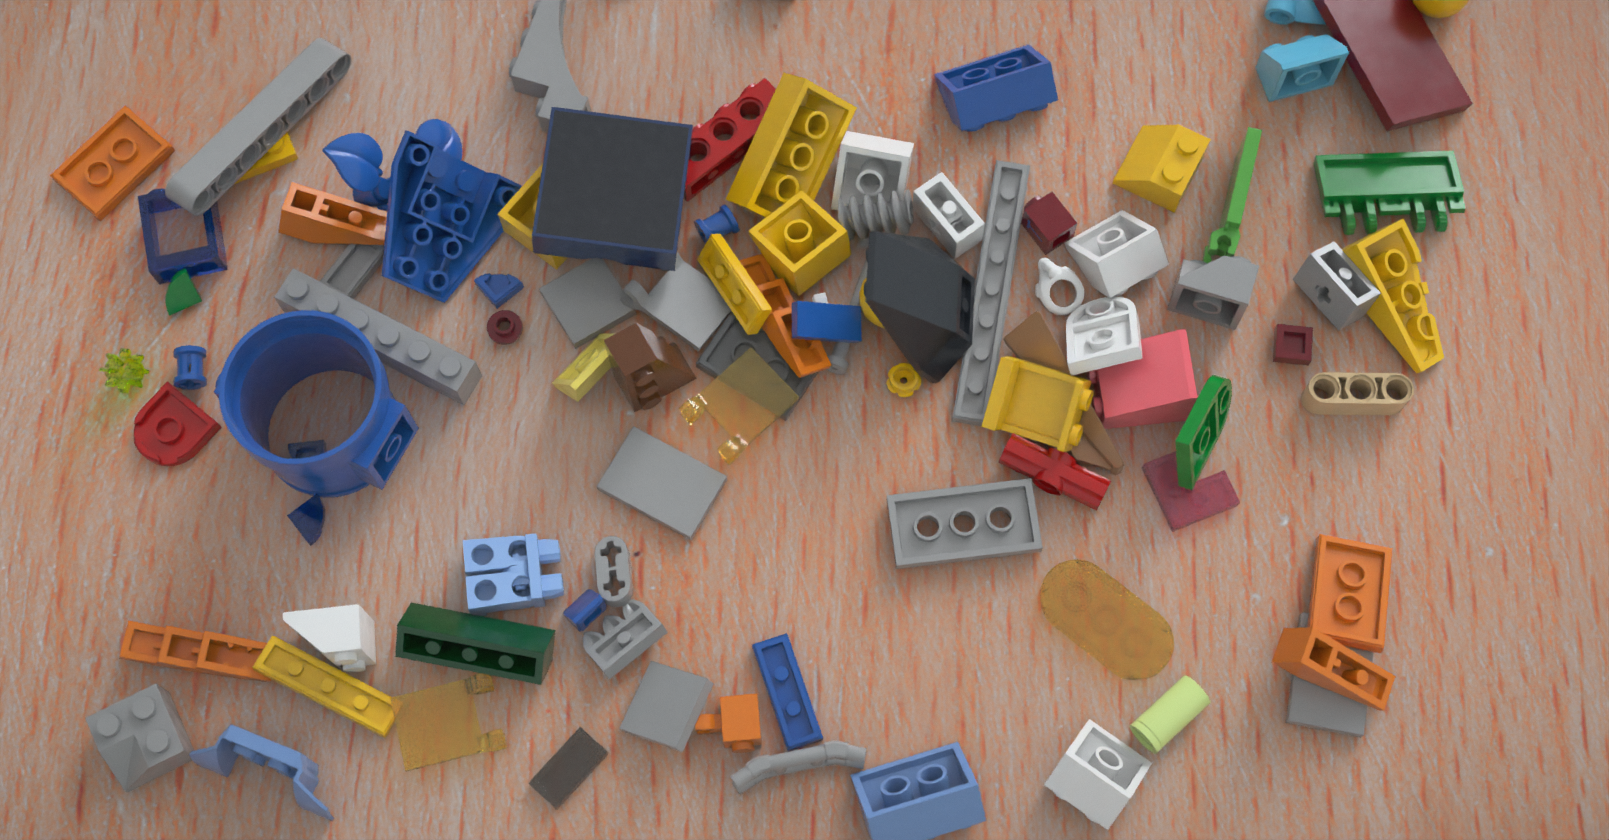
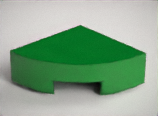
(181, 293)

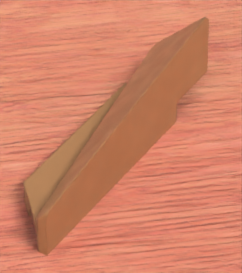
(1036, 344)

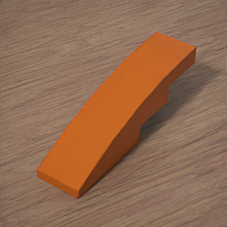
(800, 354)
(192, 651)

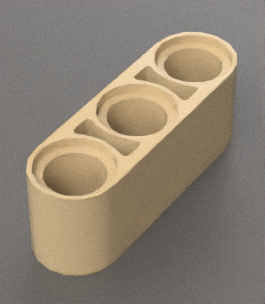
(1371, 385)

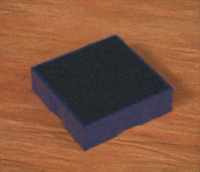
(612, 188)

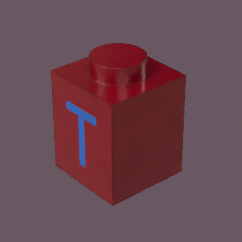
(1048, 222)

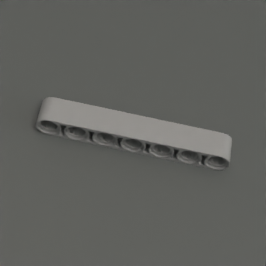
(257, 127)

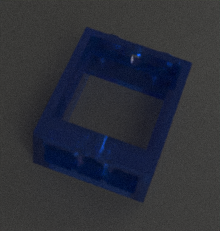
(196, 261)

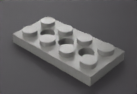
(978, 503)

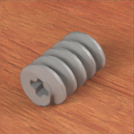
(876, 215)

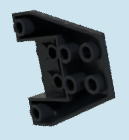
(920, 300)

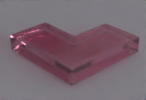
(1184, 505)

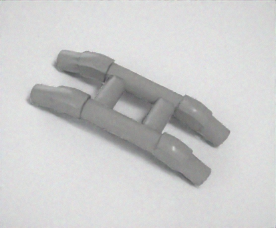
(767, 766)

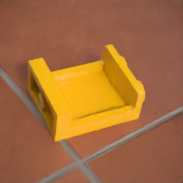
(1038, 403)

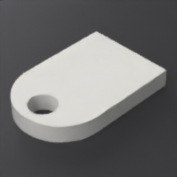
(1102, 334)

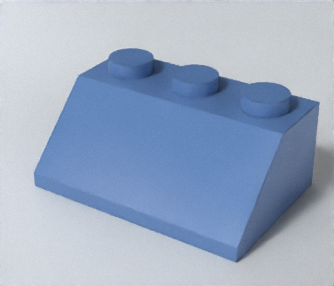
(919, 796)

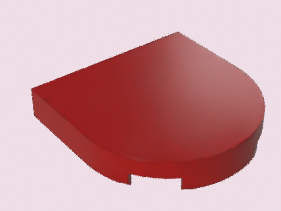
(172, 428)

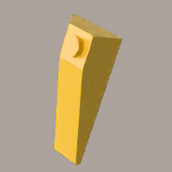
(1400, 311)

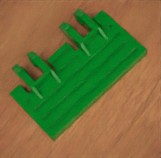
(1395, 181)

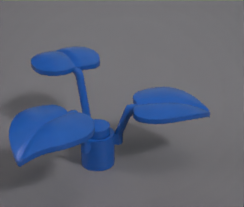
(359, 158)

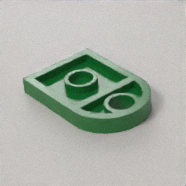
(1202, 429)

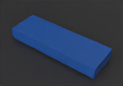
(787, 692)

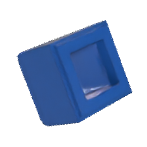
(585, 609)

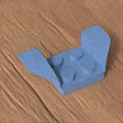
(257, 749)

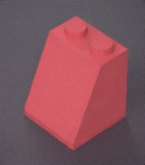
(1147, 389)

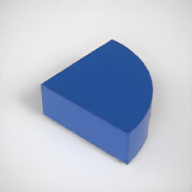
(498, 287)

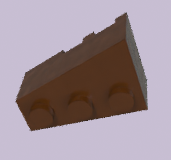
(646, 366)

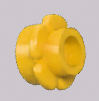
(905, 371)

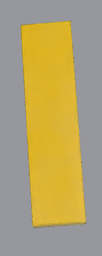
(326, 686)

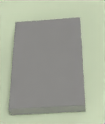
(662, 483)
(1322, 708)

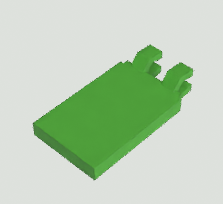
(1225, 239)

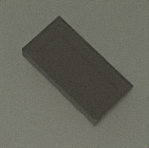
(568, 768)

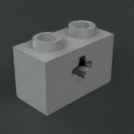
(1336, 285)

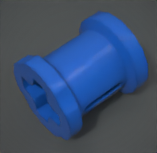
(718, 223)
(185, 356)

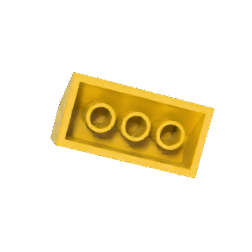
(791, 146)

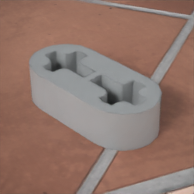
(605, 572)

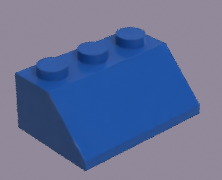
(997, 88)

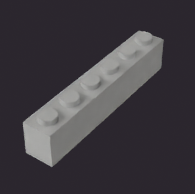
(393, 342)

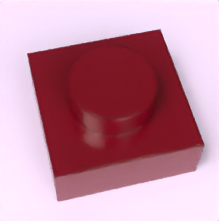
(1292, 344)

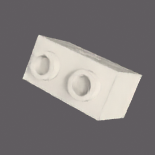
(948, 215)

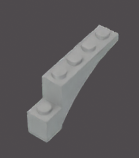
(542, 63)

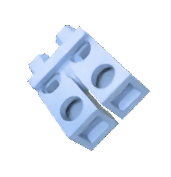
(509, 574)

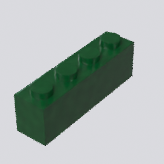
(475, 643)

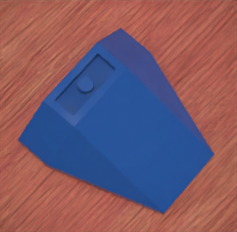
(439, 217)

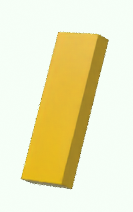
(734, 284)

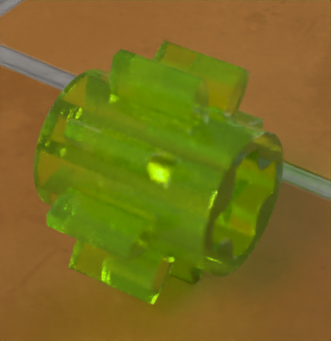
(114, 370)

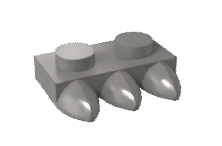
(623, 638)

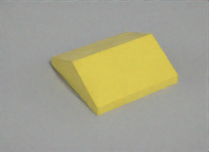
(585, 369)

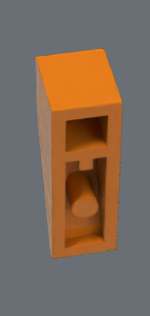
(330, 218)
(1333, 666)

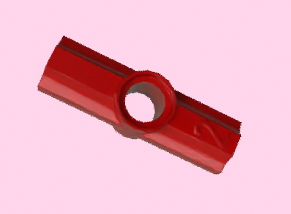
(1054, 471)

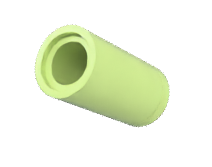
(1169, 714)

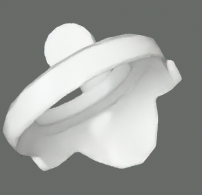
(1048, 275)

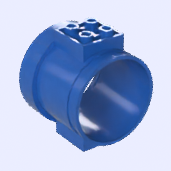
(283, 354)

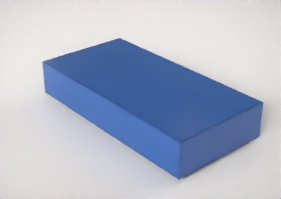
(826, 322)

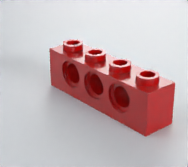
(729, 120)

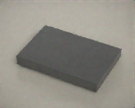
(732, 342)

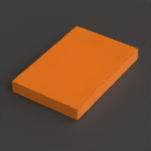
(112, 163)
(1350, 592)

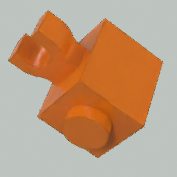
(737, 722)

